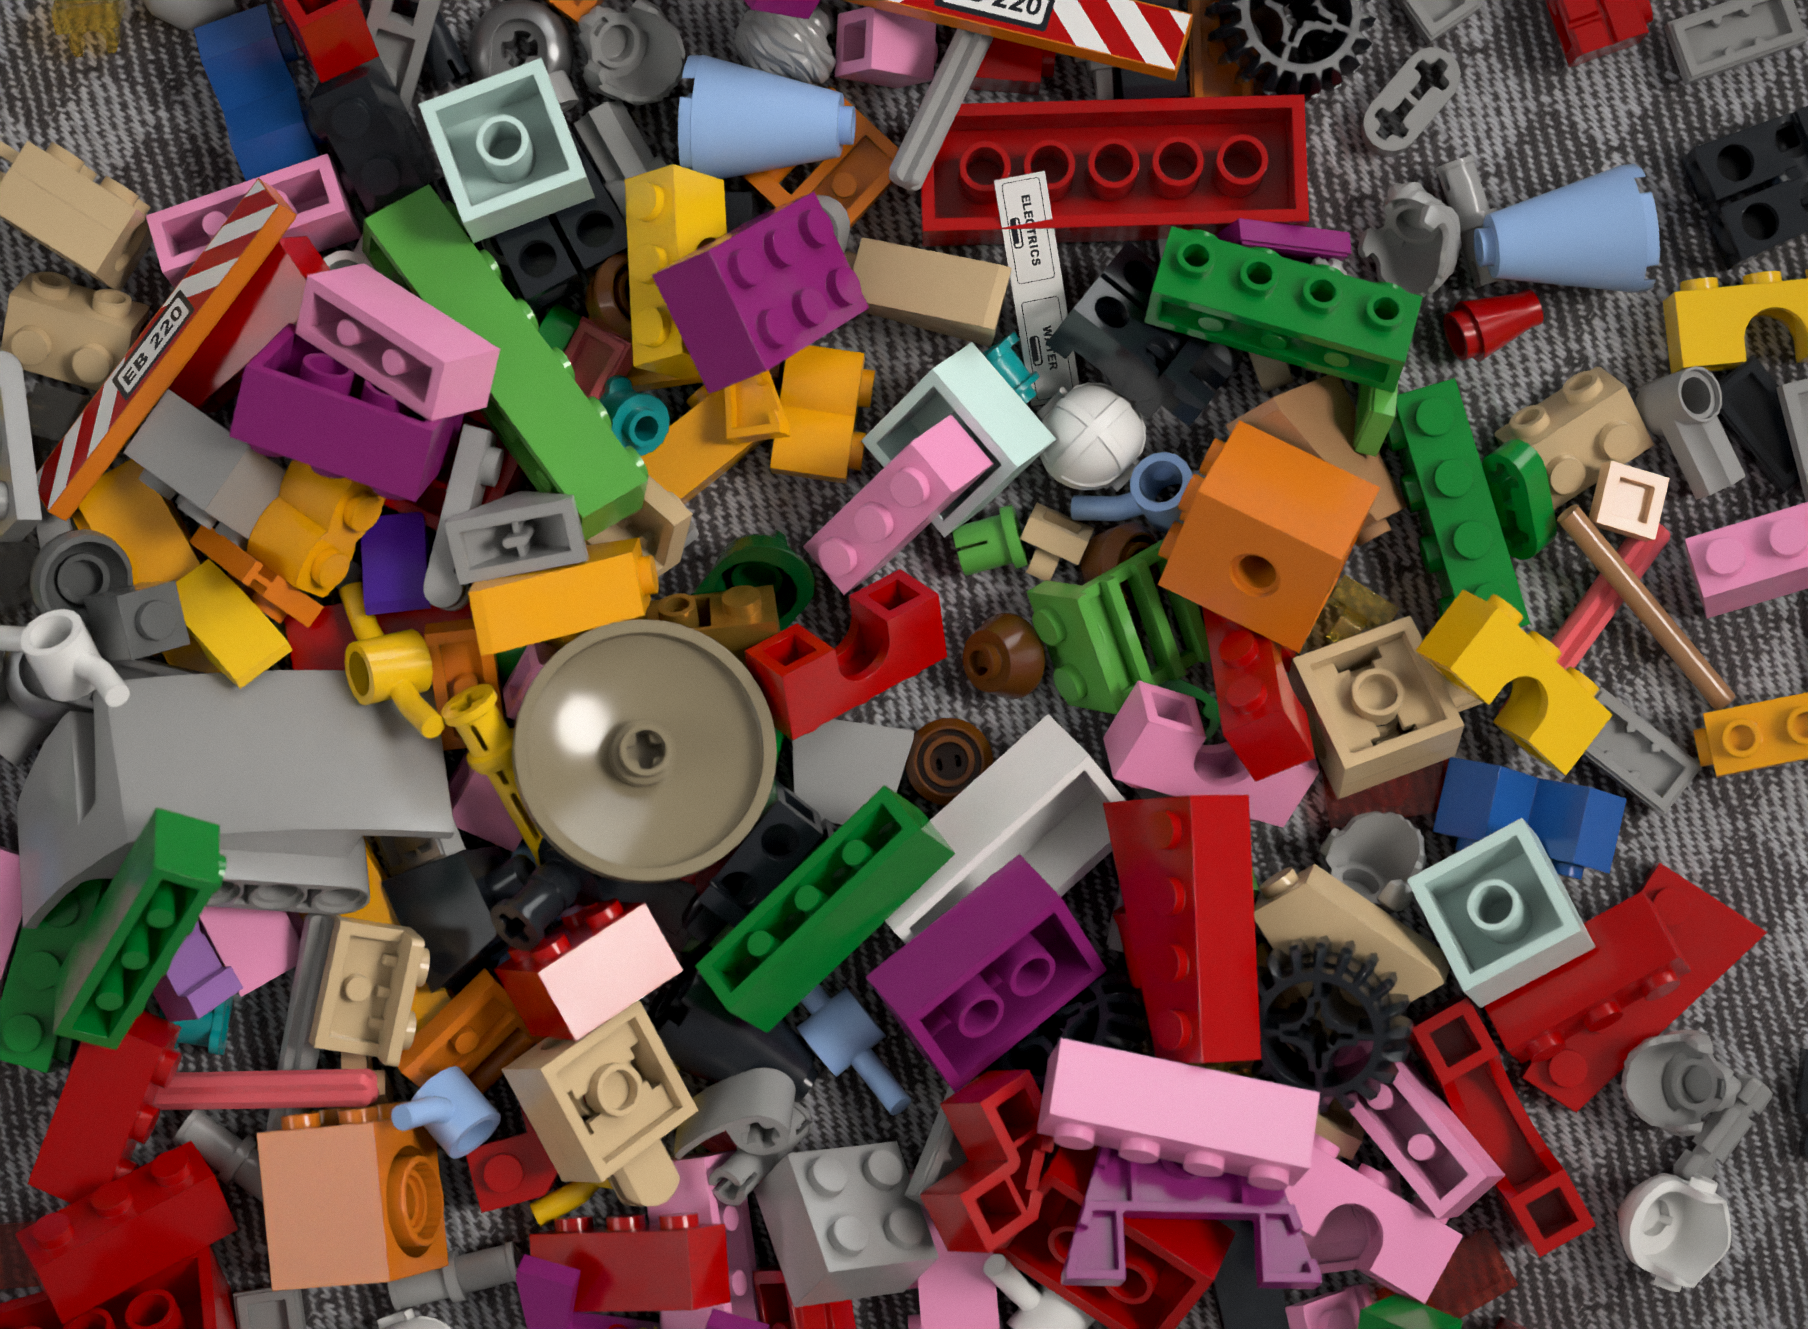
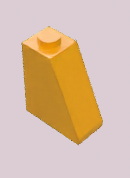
(564, 599)

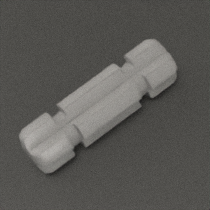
(1723, 1130)

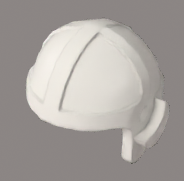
(1095, 437)
(1675, 1228)

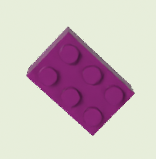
(761, 292)
(337, 422)
(987, 972)

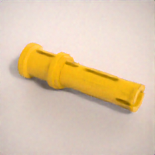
(490, 751)

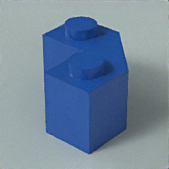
(258, 91)
(1571, 820)

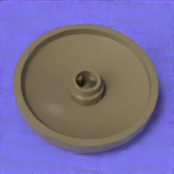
(644, 751)

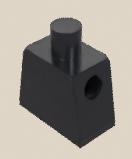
(451, 910)

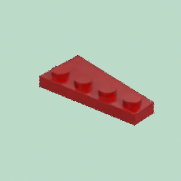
(1710, 941)

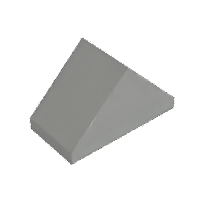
(516, 536)

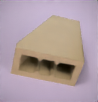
(931, 289)
(1321, 905)

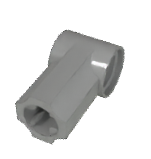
(615, 149)
(1686, 413)

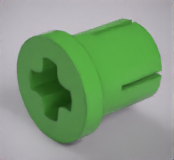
(991, 542)

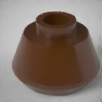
(609, 296)
(1115, 547)
(1005, 657)
(944, 740)

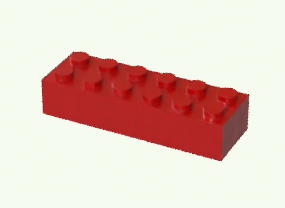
(1121, 167)

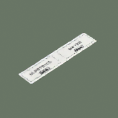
(1035, 281)

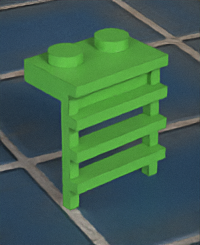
(1096, 641)

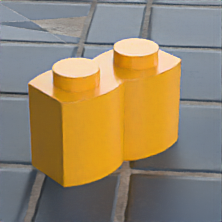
(821, 405)
(313, 528)

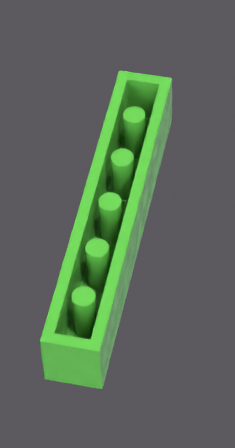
(533, 399)

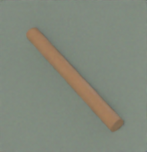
(1646, 607)

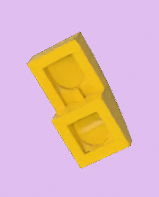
(229, 625)

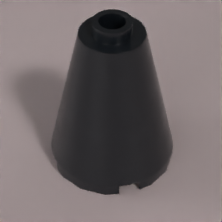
(717, 1044)

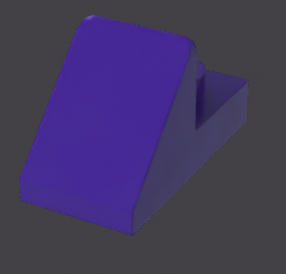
(396, 563)

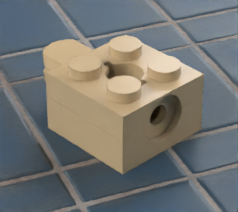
(61, 207)
(1375, 683)
(632, 1099)

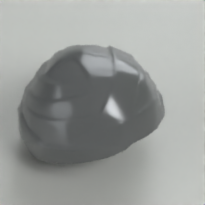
(77, 567)

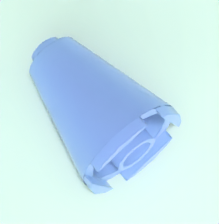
(757, 120)
(1577, 235)

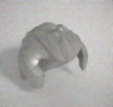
(788, 44)
(631, 53)
(1416, 243)
(1376, 857)
(1677, 1081)

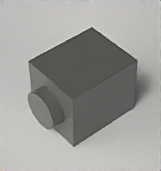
(137, 620)

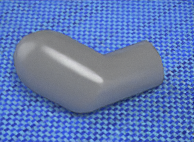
(191, 13)

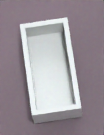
(1030, 802)

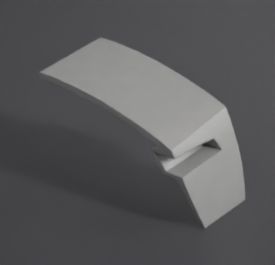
(279, 765)

